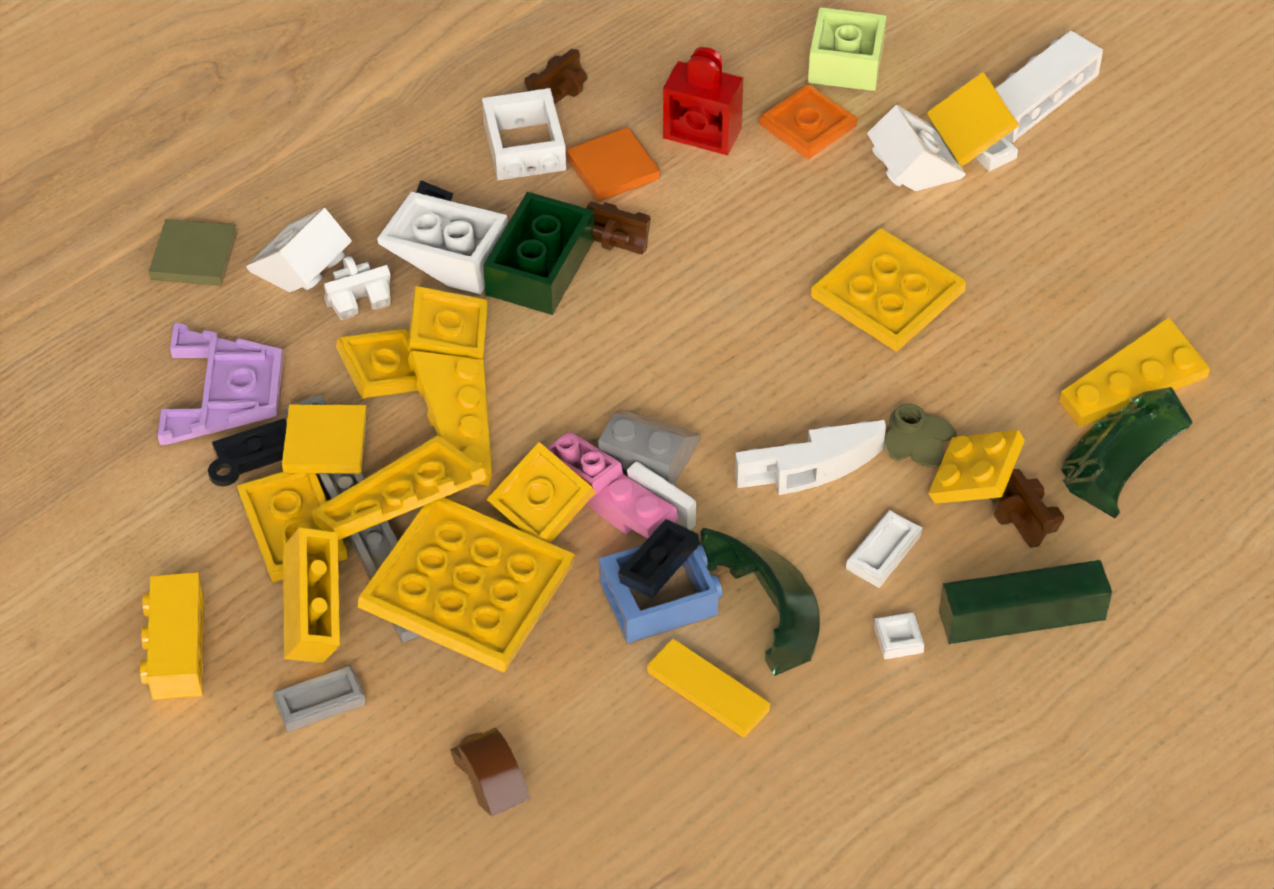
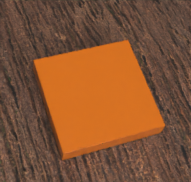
(808, 121)
(612, 164)

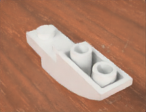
(824, 458)

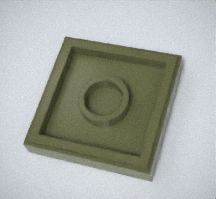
(193, 252)

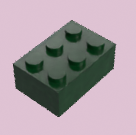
(539, 253)

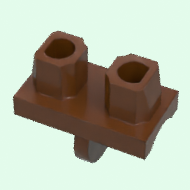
(562, 75)
(620, 228)
(1025, 509)

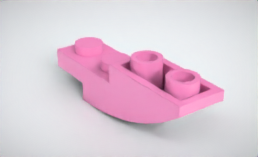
(617, 497)

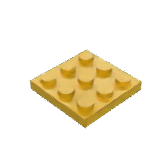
(888, 289)

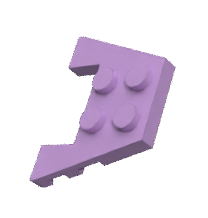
(238, 386)

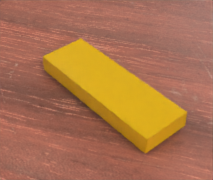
(708, 688)

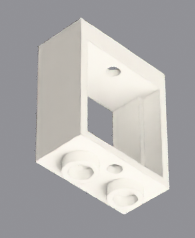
(520, 111)

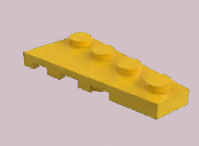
(1149, 363)
(456, 402)
(402, 486)

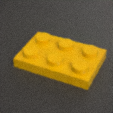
(277, 509)

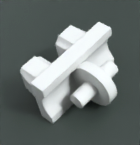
(355, 283)

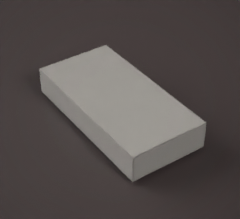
(319, 698)

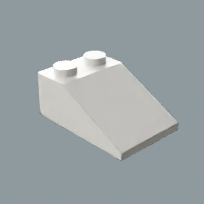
(444, 239)

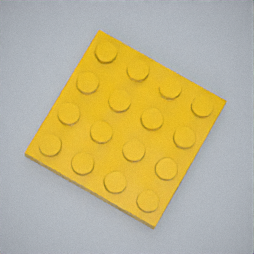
(467, 582)

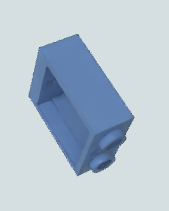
(664, 617)

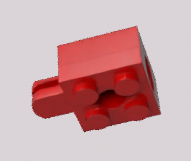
(703, 103)

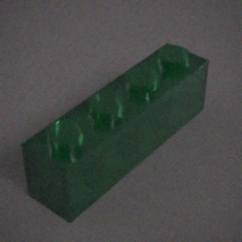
(1024, 601)

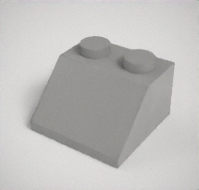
(648, 441)

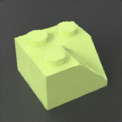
(847, 49)

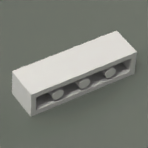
(1049, 80)

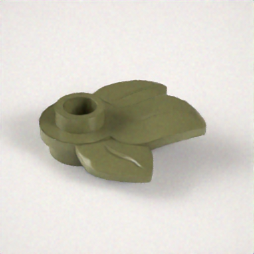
(917, 435)

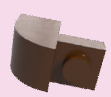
(491, 771)

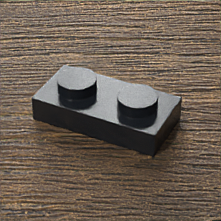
(659, 558)

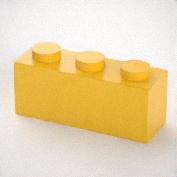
(311, 595)
(173, 636)

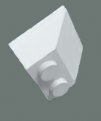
(913, 151)
(301, 252)

